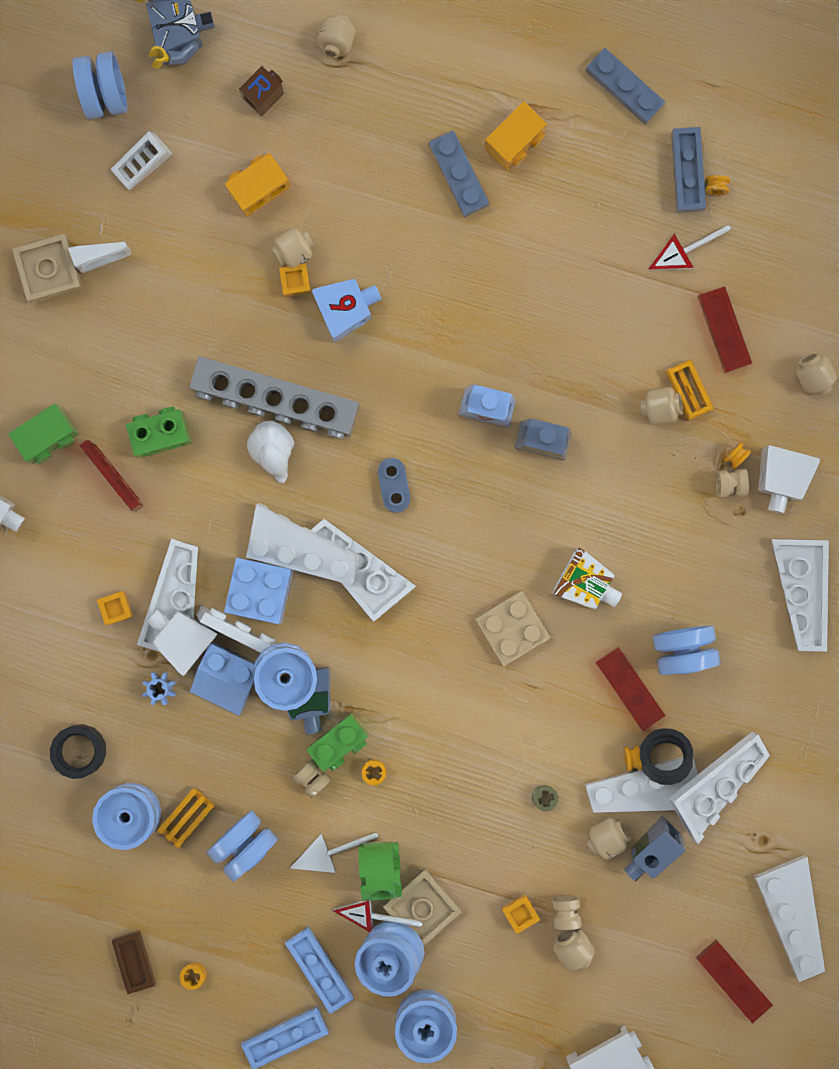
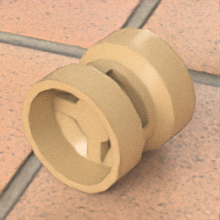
(732, 483)
(308, 772)
(567, 914)

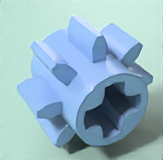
(152, 692)

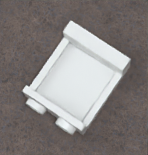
(615, 1053)

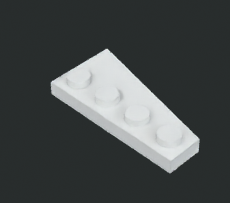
(288, 545)
(375, 583)
(174, 588)
(805, 588)
(238, 631)
(716, 785)
(635, 791)
(792, 909)

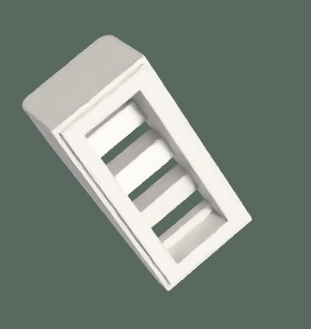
(134, 153)
(94, 256)

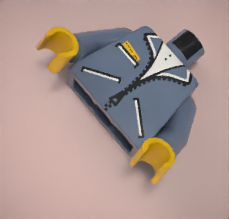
(176, 30)

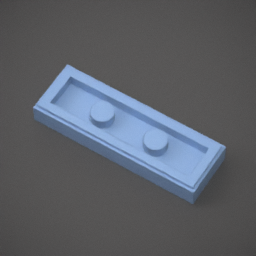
(319, 970)
(285, 1038)

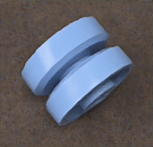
(100, 85)
(686, 654)
(298, 685)
(114, 827)
(242, 846)
(389, 958)
(422, 1042)

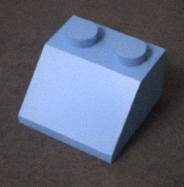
(224, 678)

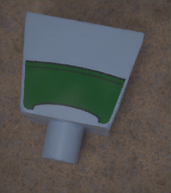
(543, 438)
(317, 705)
(655, 850)

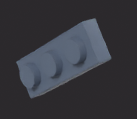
(625, 86)
(688, 169)
(458, 173)

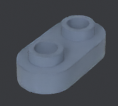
(393, 485)

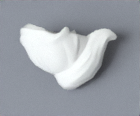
(271, 448)

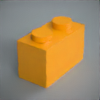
(515, 136)
(257, 184)

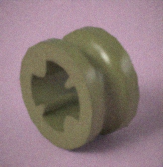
(538, 793)

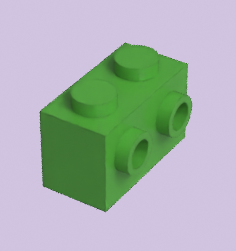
(158, 432)
(44, 434)
(337, 742)

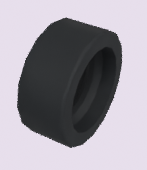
(676, 738)
(57, 745)

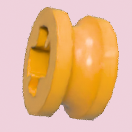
(717, 185)
(737, 455)
(632, 758)
(374, 763)
(197, 968)

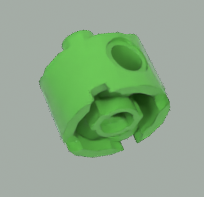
(380, 871)

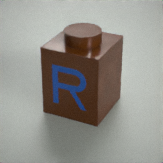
(262, 90)

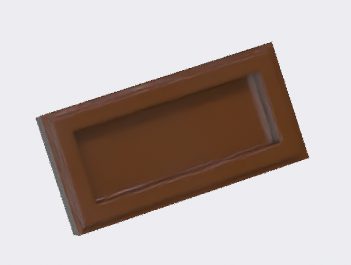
(133, 962)

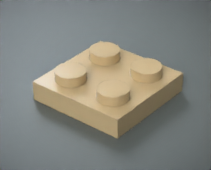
(46, 268)
(512, 628)
(425, 902)

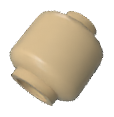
(336, 36)
(293, 247)
(816, 374)
(662, 406)
(608, 838)
(573, 949)

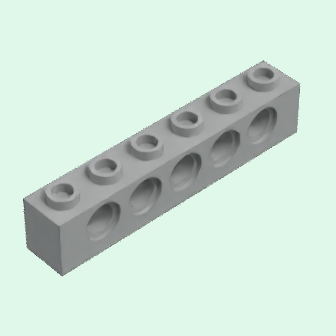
(209, 371)

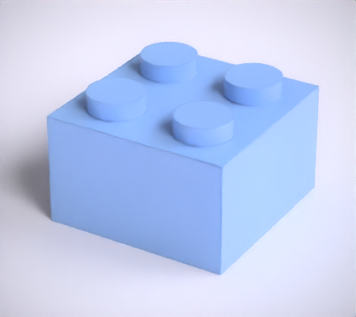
(258, 591)

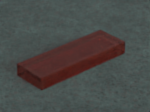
(724, 329)
(111, 475)
(630, 689)
(734, 981)

